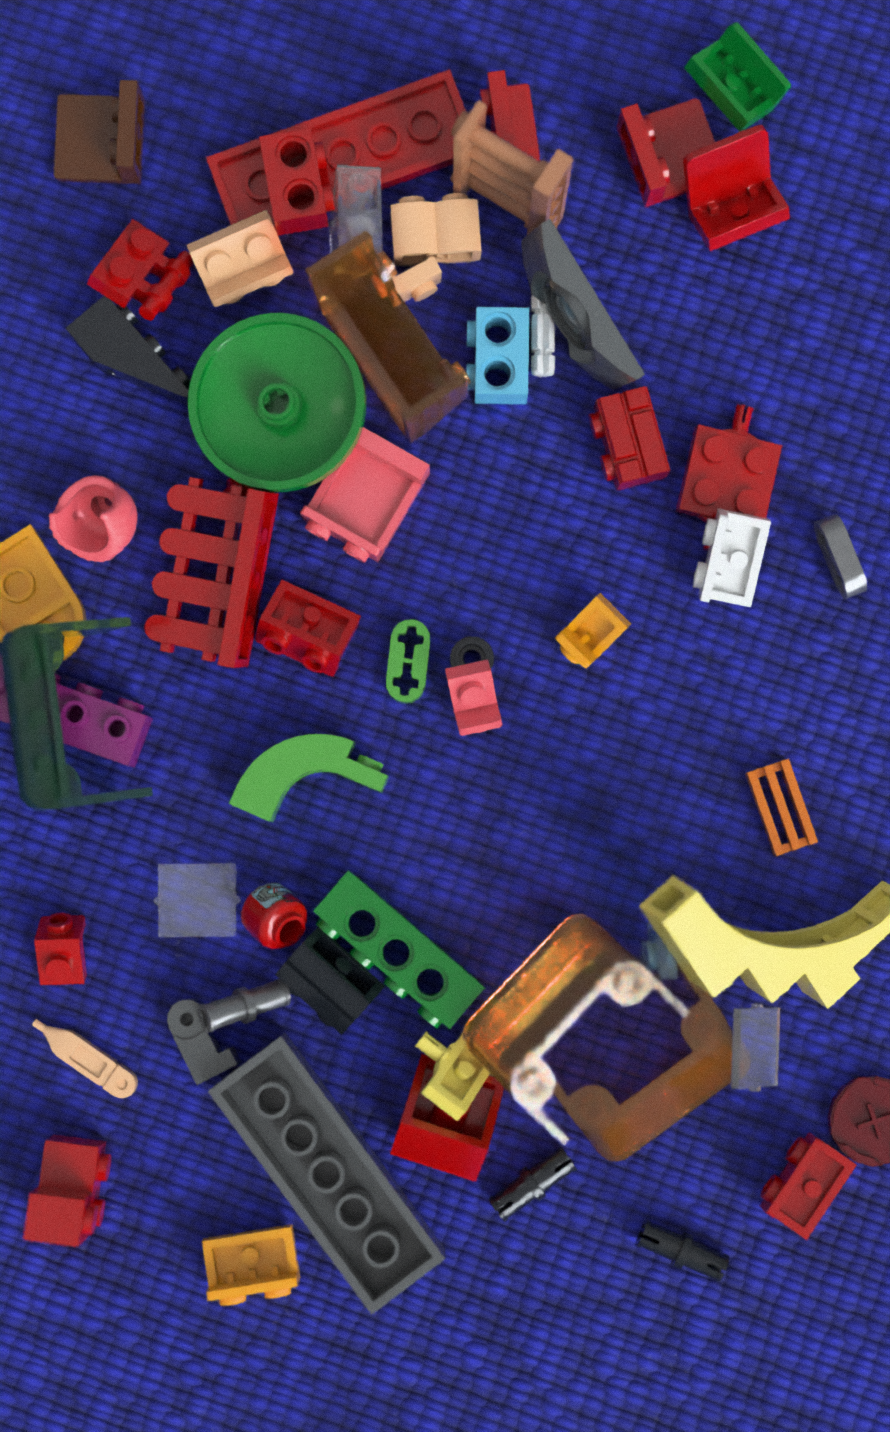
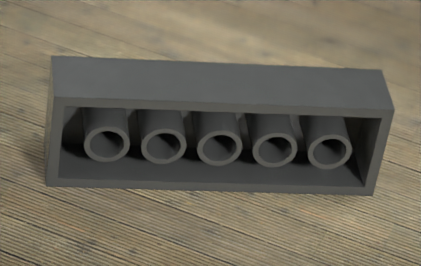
(328, 1173)

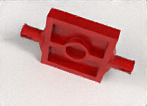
(728, 470)

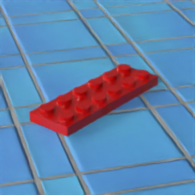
(398, 130)

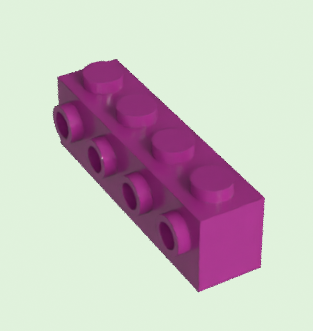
(95, 724)

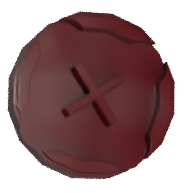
(862, 1120)

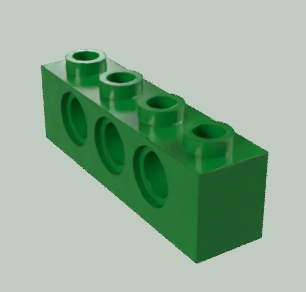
(459, 985)

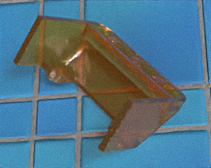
(384, 337)
(546, 999)
(625, 1128)

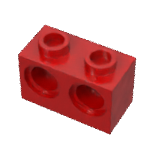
(288, 182)

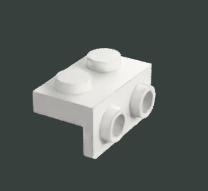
(733, 557)

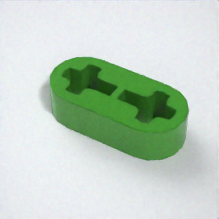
(397, 661)

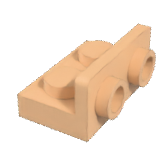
(240, 259)

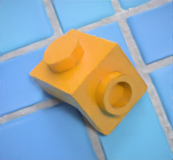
(591, 631)

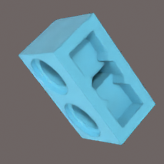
(508, 356)

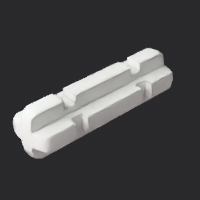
(542, 340)

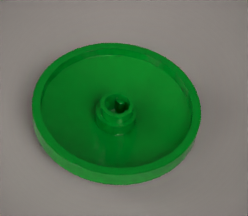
(277, 402)

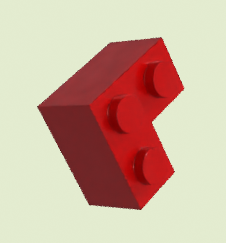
(67, 1200)

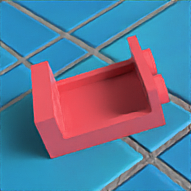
(366, 497)

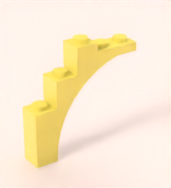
(768, 962)

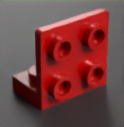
(659, 144)

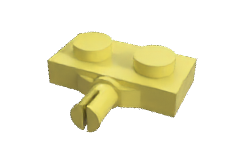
(455, 1075)

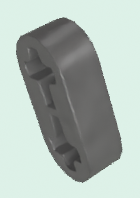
(840, 556)

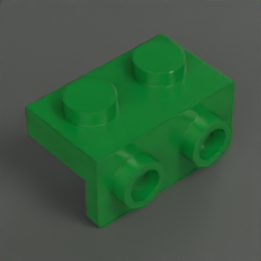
(738, 77)

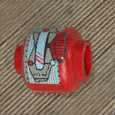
(274, 916)

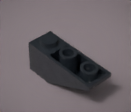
(119, 350)

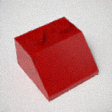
(437, 1139)

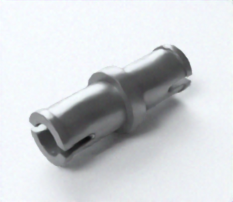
(243, 1005)

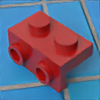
(511, 113)
(806, 1184)

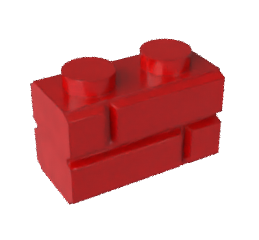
(630, 438)

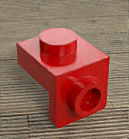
(60, 949)

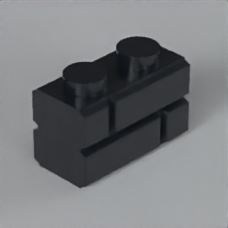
(329, 980)

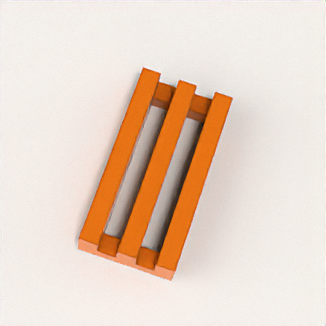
(796, 799)

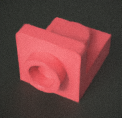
(473, 697)

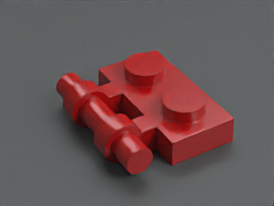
(128, 264)

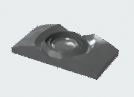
(576, 309)

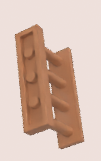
(506, 174)

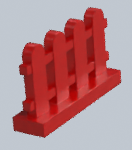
(246, 555)

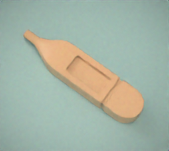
(90, 1060)

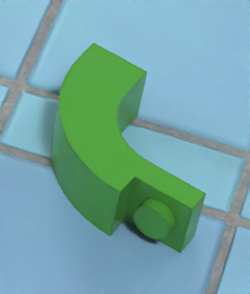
(284, 764)

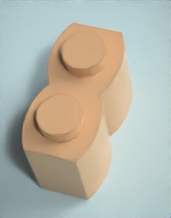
(436, 229)

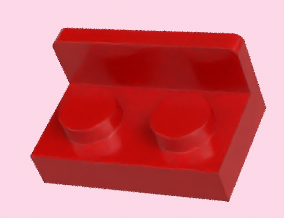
(306, 628)

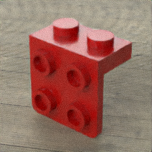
(733, 188)

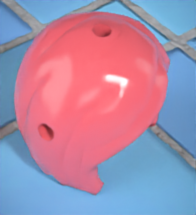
(94, 519)

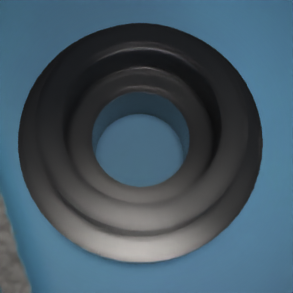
(471, 644)

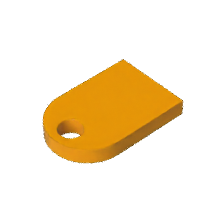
(35, 588)

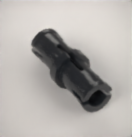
(532, 1183)
(682, 1250)

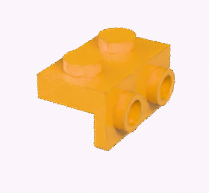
(251, 1264)

